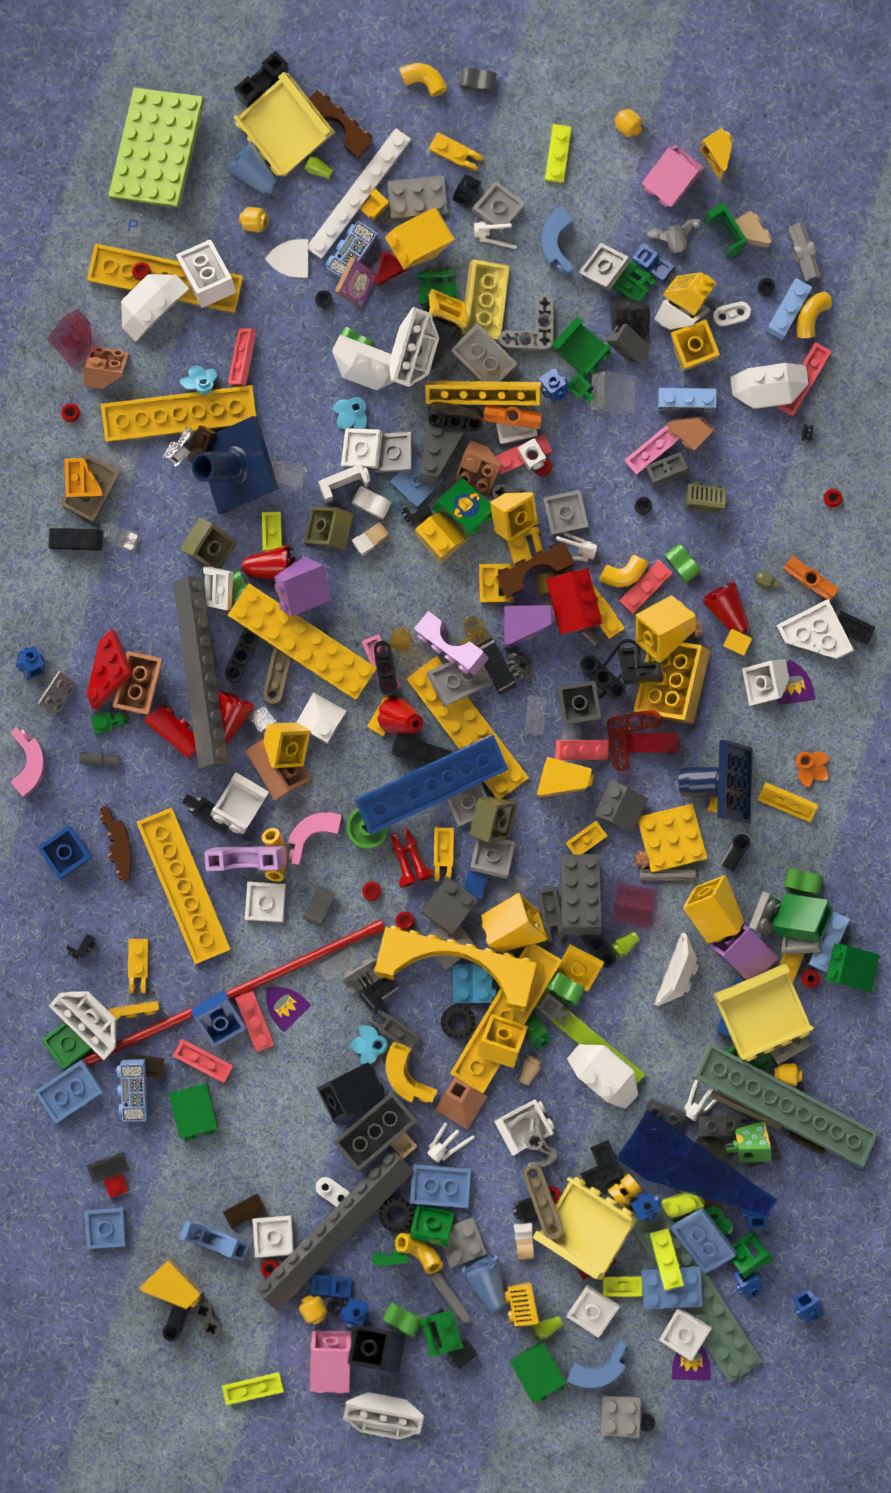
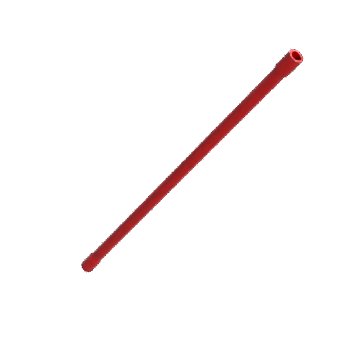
(367, 931)

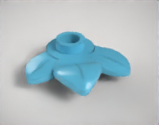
(199, 380)
(349, 416)
(366, 1044)

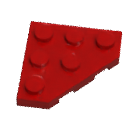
(108, 671)

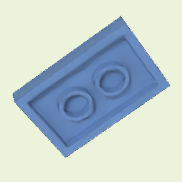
(69, 1091)
(440, 1186)
(703, 1240)
(687, 1296)

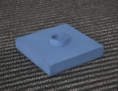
(407, 484)
(105, 1228)

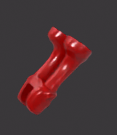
(407, 875)

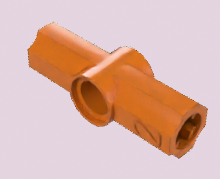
(525, 419)
(800, 571)

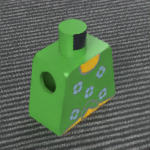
(751, 1143)

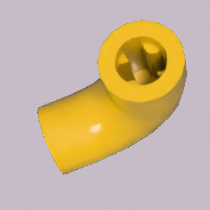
(425, 74)
(809, 312)
(625, 576)
(273, 838)
(421, 1250)

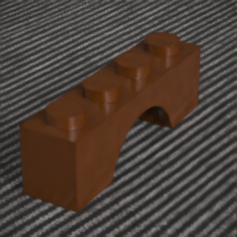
(356, 141)
(556, 559)

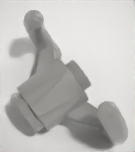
(675, 235)
(534, 1139)

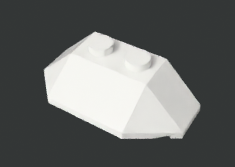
(150, 302)
(413, 348)
(362, 363)
(769, 385)
(679, 971)
(88, 1020)
(605, 1074)
(383, 1416)

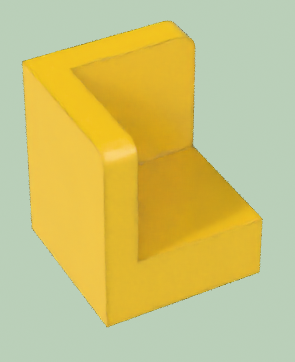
(374, 205)
(737, 641)

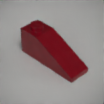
(652, 743)

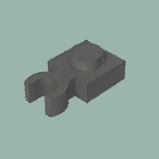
(552, 1007)

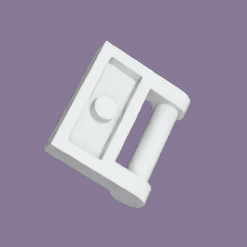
(220, 593)

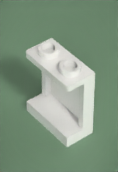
(341, 479)
(239, 804)
(515, 1138)

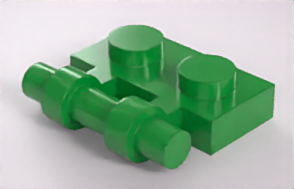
(446, 287)
(631, 287)

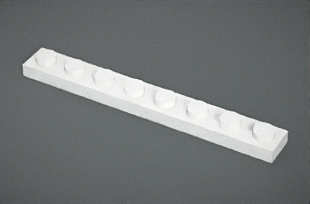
(358, 193)

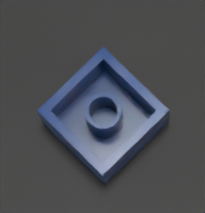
(65, 852)
(218, 1018)

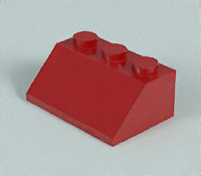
(574, 601)
(173, 730)

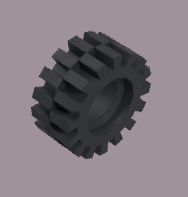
(466, 1013)
(396, 1226)

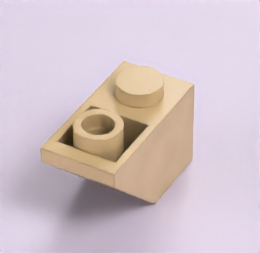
(753, 231)

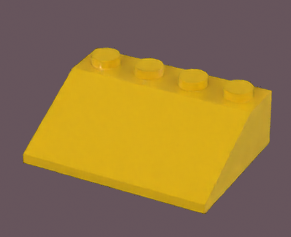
(680, 687)

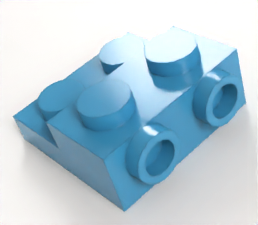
(472, 984)

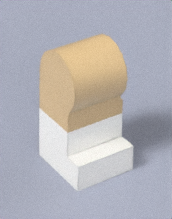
(370, 538)
(524, 1240)

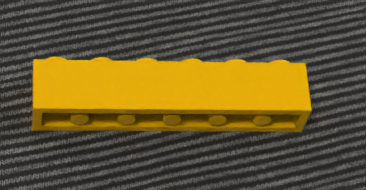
(484, 392)

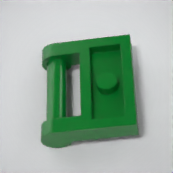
(395, 1257)
(745, 1260)
(447, 1331)

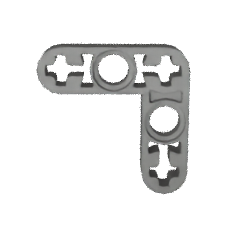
(534, 336)

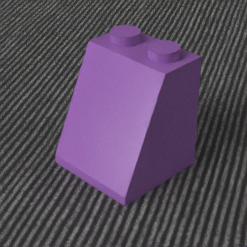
(302, 586)
(525, 622)
(745, 953)

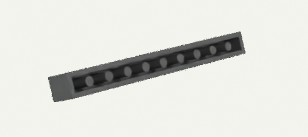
(200, 673)
(334, 1230)

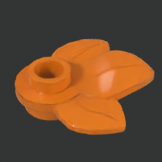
(814, 769)

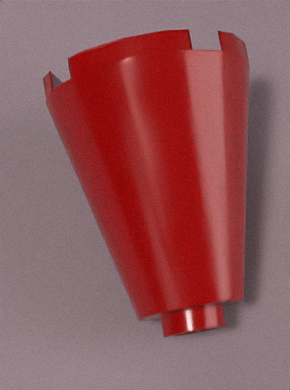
(268, 563)
(728, 607)
(233, 713)
(399, 717)

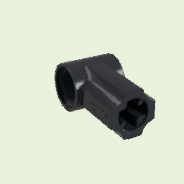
(733, 853)
(376, 994)
(177, 1320)

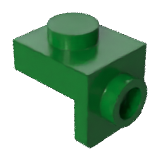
(537, 1032)

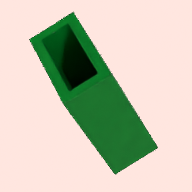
(802, 917)
(852, 967)
(193, 1111)
(538, 1372)

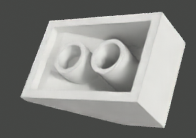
(206, 273)

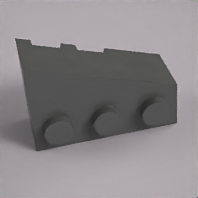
(438, 451)

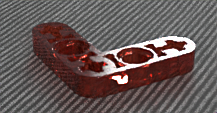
(621, 733)

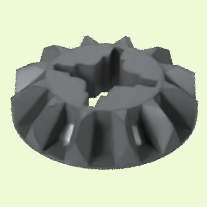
(520, 673)

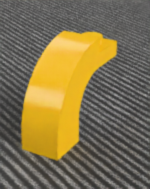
(401, 1079)

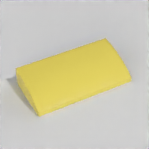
(486, 296)

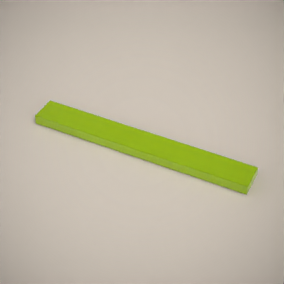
(584, 1035)

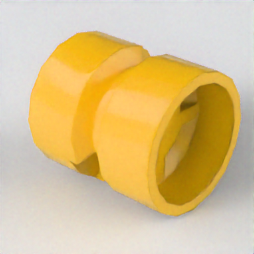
(630, 1186)

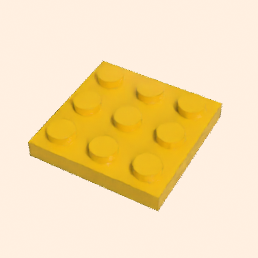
(672, 838)

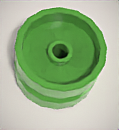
(360, 837)

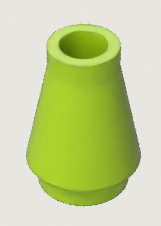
(318, 167)
(623, 945)
(547, 1327)

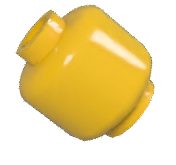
(628, 123)
(253, 219)
(788, 1073)
(313, 1309)

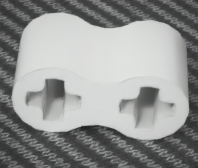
(371, 502)

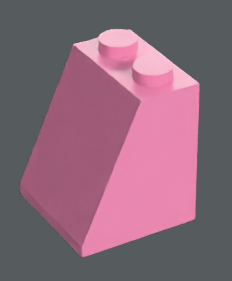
(672, 176)
(329, 1361)

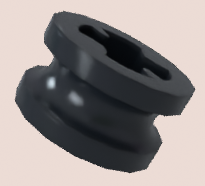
(767, 281)
(329, 299)
(807, 433)
(643, 511)
(329, 1307)
(651, 1425)

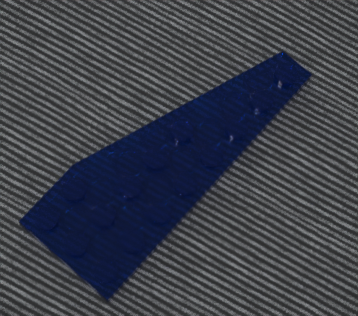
(674, 1160)

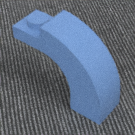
(553, 227)
(214, 1240)
(600, 1376)

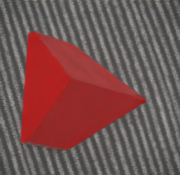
(388, 268)

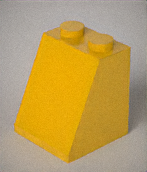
(420, 239)
(440, 536)
(664, 627)
(562, 778)
(714, 910)
(513, 924)
(173, 1286)

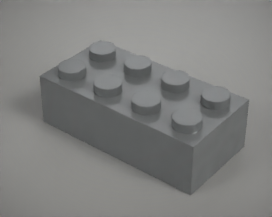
(580, 894)
(375, 1131)

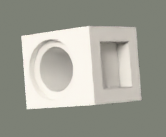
(531, 446)

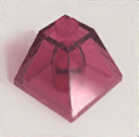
(71, 336)

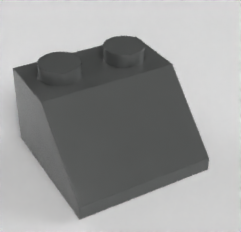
(578, 702)
(621, 806)
(449, 905)

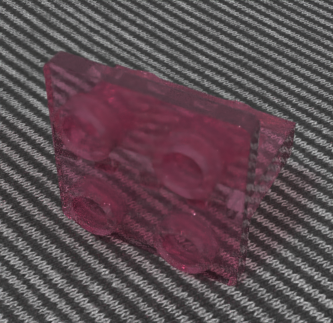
(633, 905)

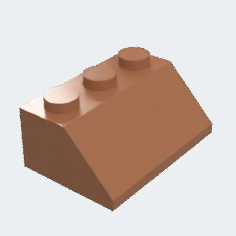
(139, 689)
(277, 780)

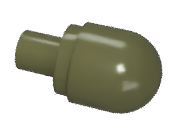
(766, 580)

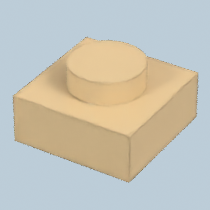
(403, 1145)

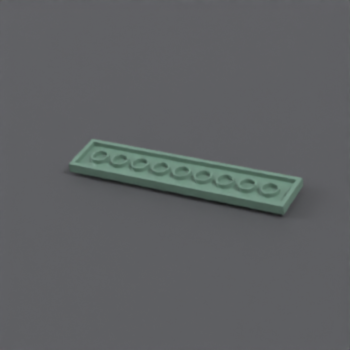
(785, 1105)
(726, 1339)

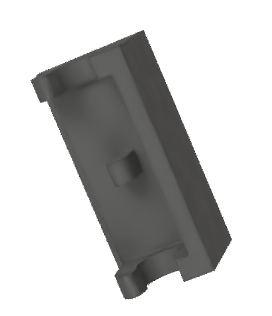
(628, 344)
(667, 470)

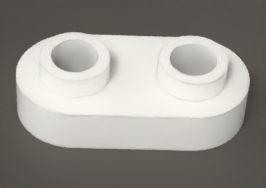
(731, 315)
(333, 1192)

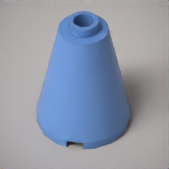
(252, 170)
(486, 1280)

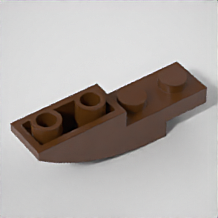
(121, 850)

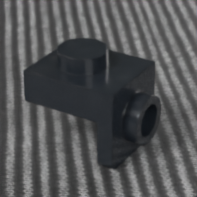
(466, 190)
(419, 516)
(86, 946)
(524, 1209)

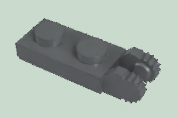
(550, 911)
(395, 1030)

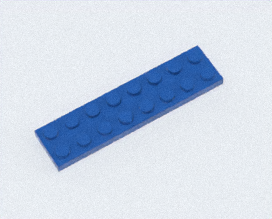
(431, 784)

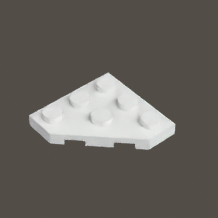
(817, 631)

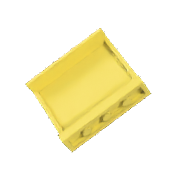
(284, 125)
(763, 1013)
(591, 1228)

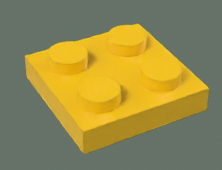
(580, 966)

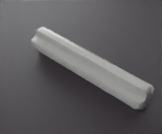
(668, 875)
(450, 1297)

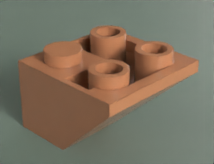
(104, 367)
(691, 430)
(478, 467)
(461, 1103)

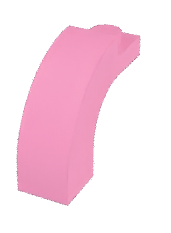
(35, 764)
(313, 824)

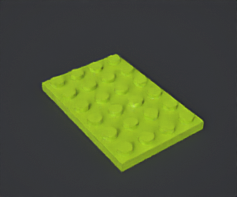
(156, 147)

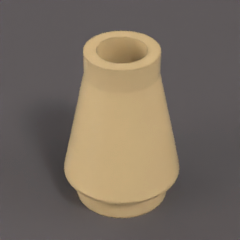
(530, 1068)

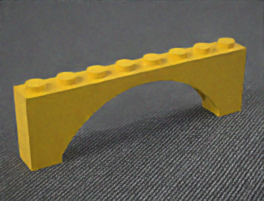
(404, 948)

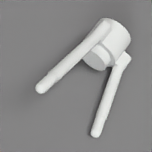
(482, 230)
(586, 548)
(696, 1110)
(438, 1151)

